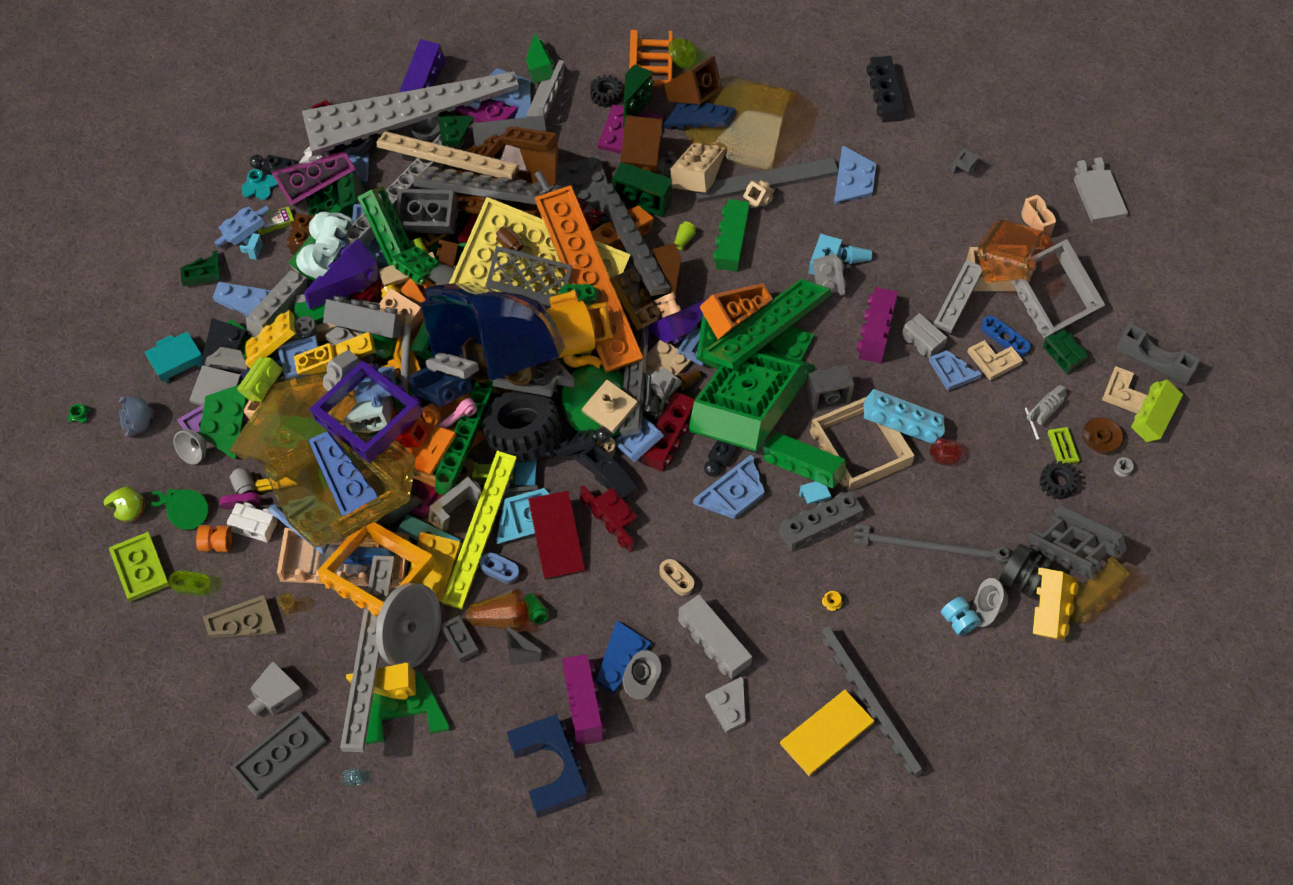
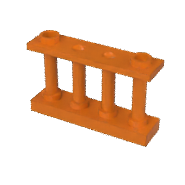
(635, 55)

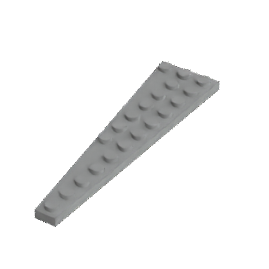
(360, 118)

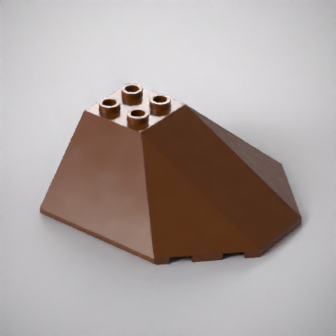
(526, 147)

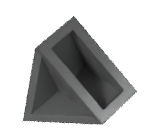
(521, 650)

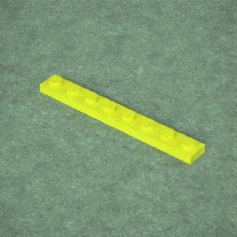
(479, 530)

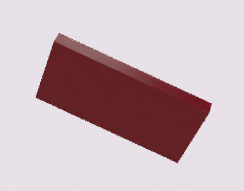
(556, 534)

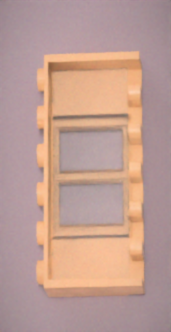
(301, 562)

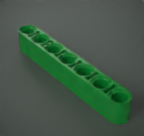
(461, 445)

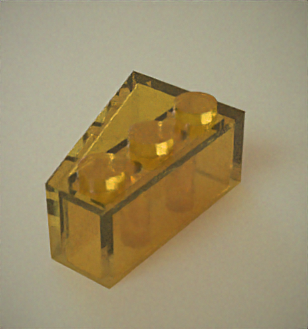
(1096, 593)

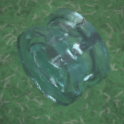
(352, 777)

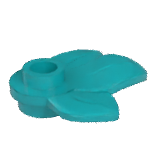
(258, 187)

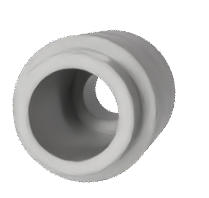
(242, 481)

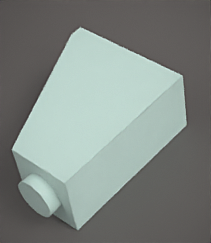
(368, 418)

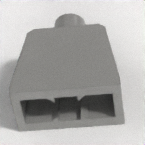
(273, 691)

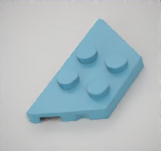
(516, 517)

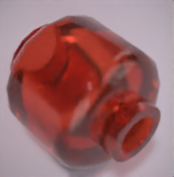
(945, 451)

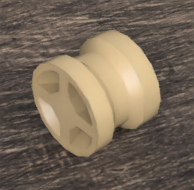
(609, 446)

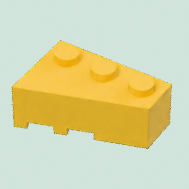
(1055, 605)

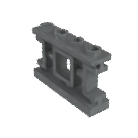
(1082, 529)

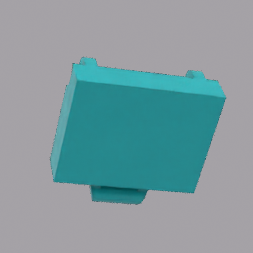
(173, 356)

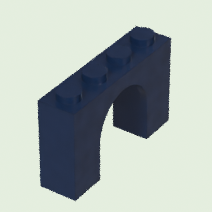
(549, 735)

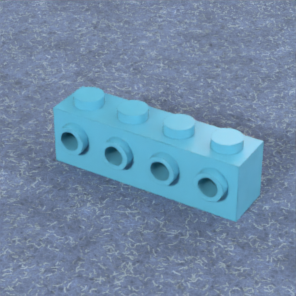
(903, 416)

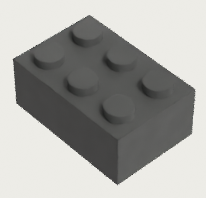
(427, 210)

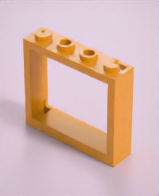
(422, 559)

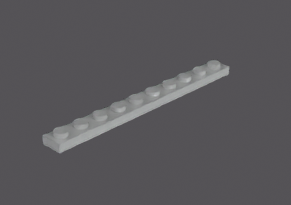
(366, 661)

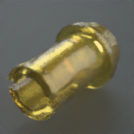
(286, 602)

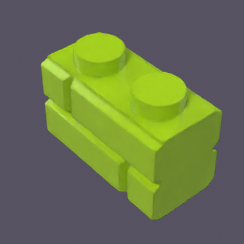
(260, 379)

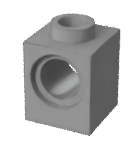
(661, 381)

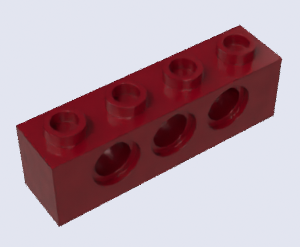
(678, 406)

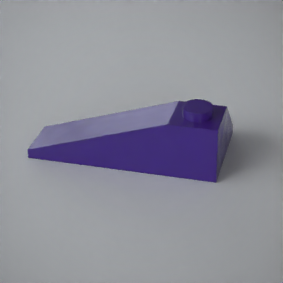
(349, 274)
(677, 324)

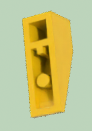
(394, 681)

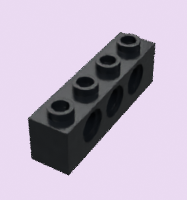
(886, 89)

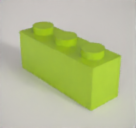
(1156, 410)

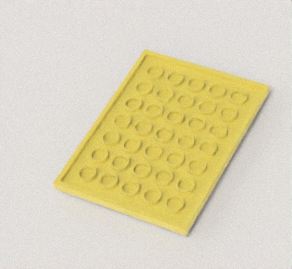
(481, 245)

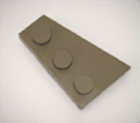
(243, 619)

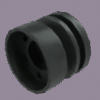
(1024, 570)

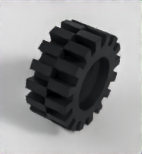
(606, 98)
(1061, 470)

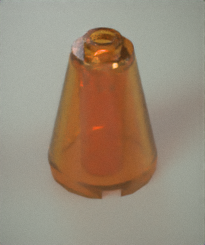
(499, 611)

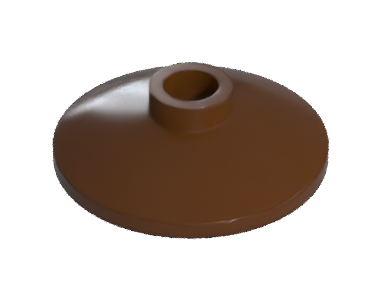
(1102, 428)

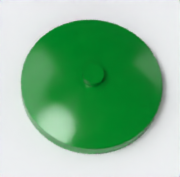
(586, 383)

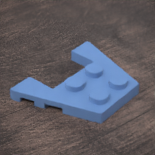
(518, 98)

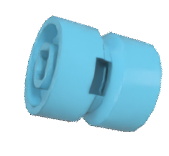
(957, 609)

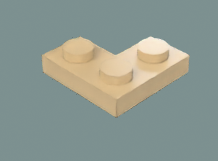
(991, 363)
(1119, 392)

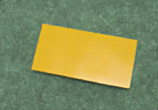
(826, 732)

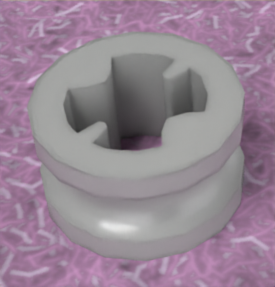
(1127, 471)

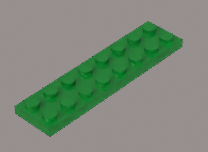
(766, 323)

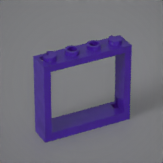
(388, 434)

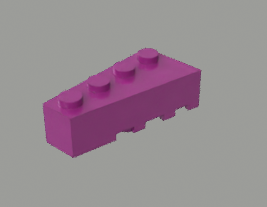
(582, 699)

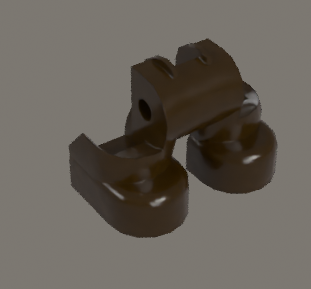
(474, 352)

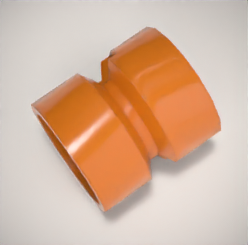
(214, 538)

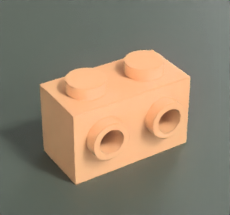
(412, 311)

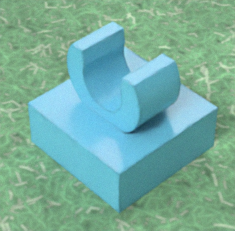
(254, 246)

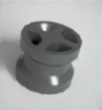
(305, 323)

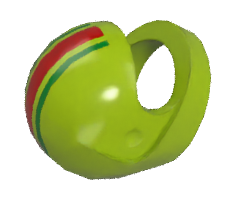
(128, 504)

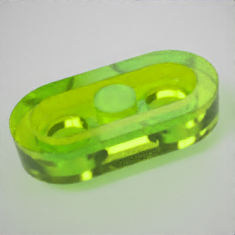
(191, 582)

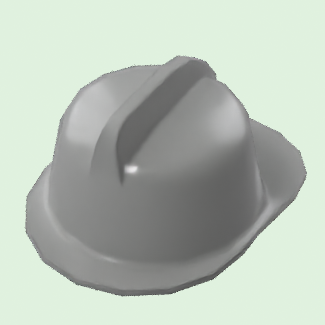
(989, 601)
(641, 674)

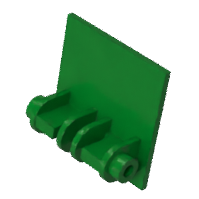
(415, 264)

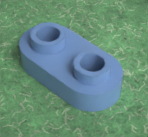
(500, 568)

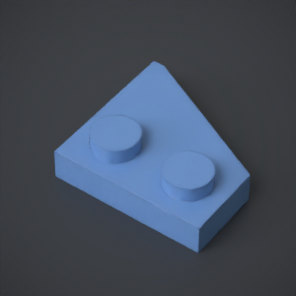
(952, 371)

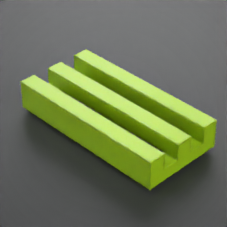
(1051, 433)

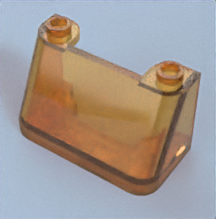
(1008, 251)

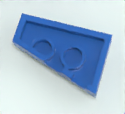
(620, 650)

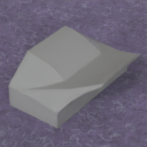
(227, 359)

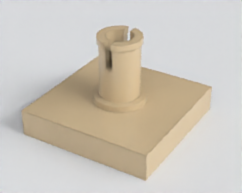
(610, 406)

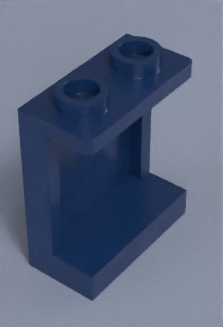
(438, 386)

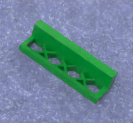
(382, 224)

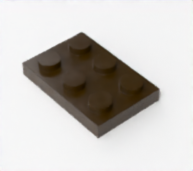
(635, 298)

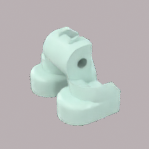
(315, 258)

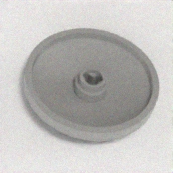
(408, 625)

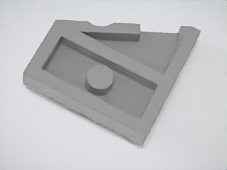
(728, 704)

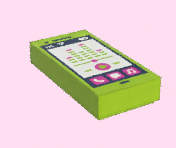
(276, 220)

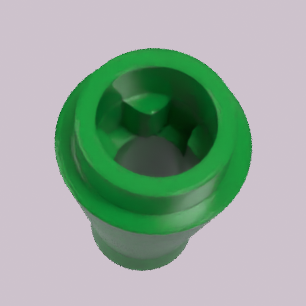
(536, 610)

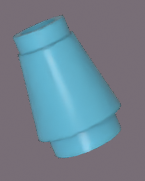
(856, 255)

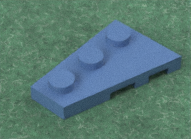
(239, 297)

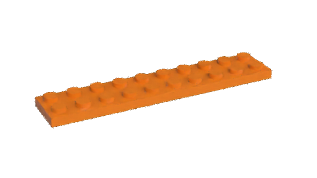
(577, 248)

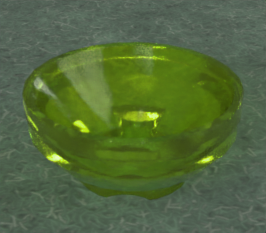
(682, 52)

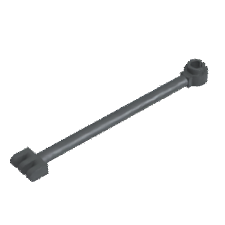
(864, 536)

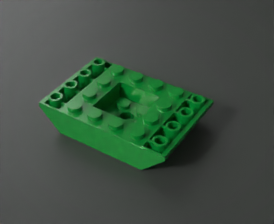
(748, 414)

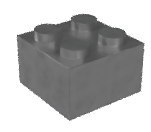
(829, 388)

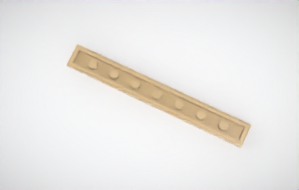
(447, 155)

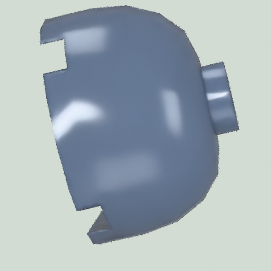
(134, 412)

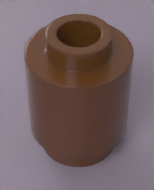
(509, 239)

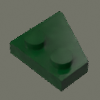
(454, 129)
(201, 270)

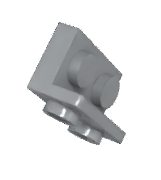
(829, 273)

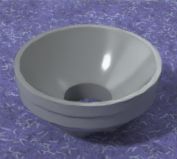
(186, 447)

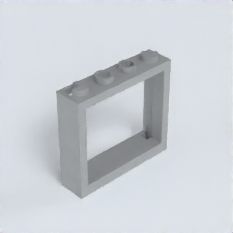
(1078, 278)

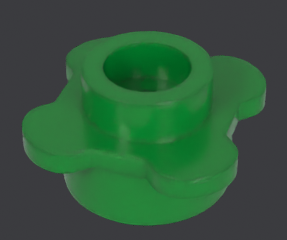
(78, 408)

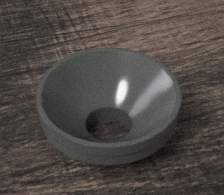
(418, 127)

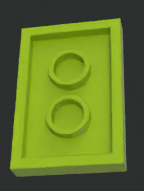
(138, 566)

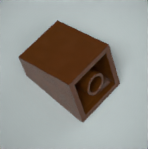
(695, 84)
(642, 142)

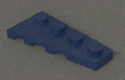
(700, 114)

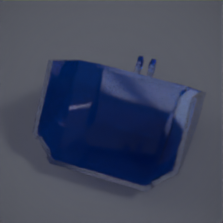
(508, 325)

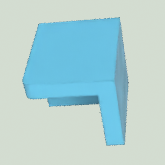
(814, 492)

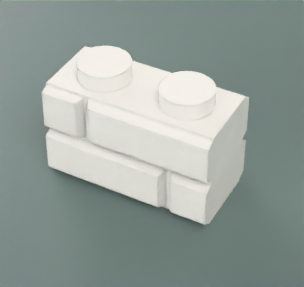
(252, 522)

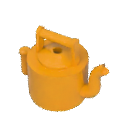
(578, 327)

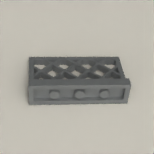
(542, 298)

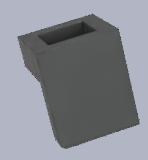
(965, 160)

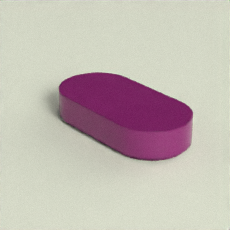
(229, 501)

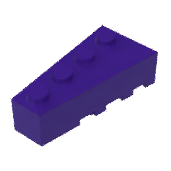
(424, 67)

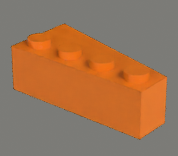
(732, 307)

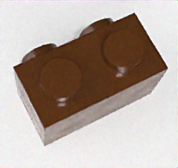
(299, 232)

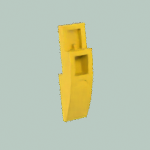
(316, 360)

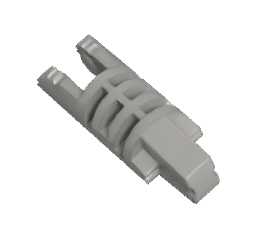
(1048, 405)

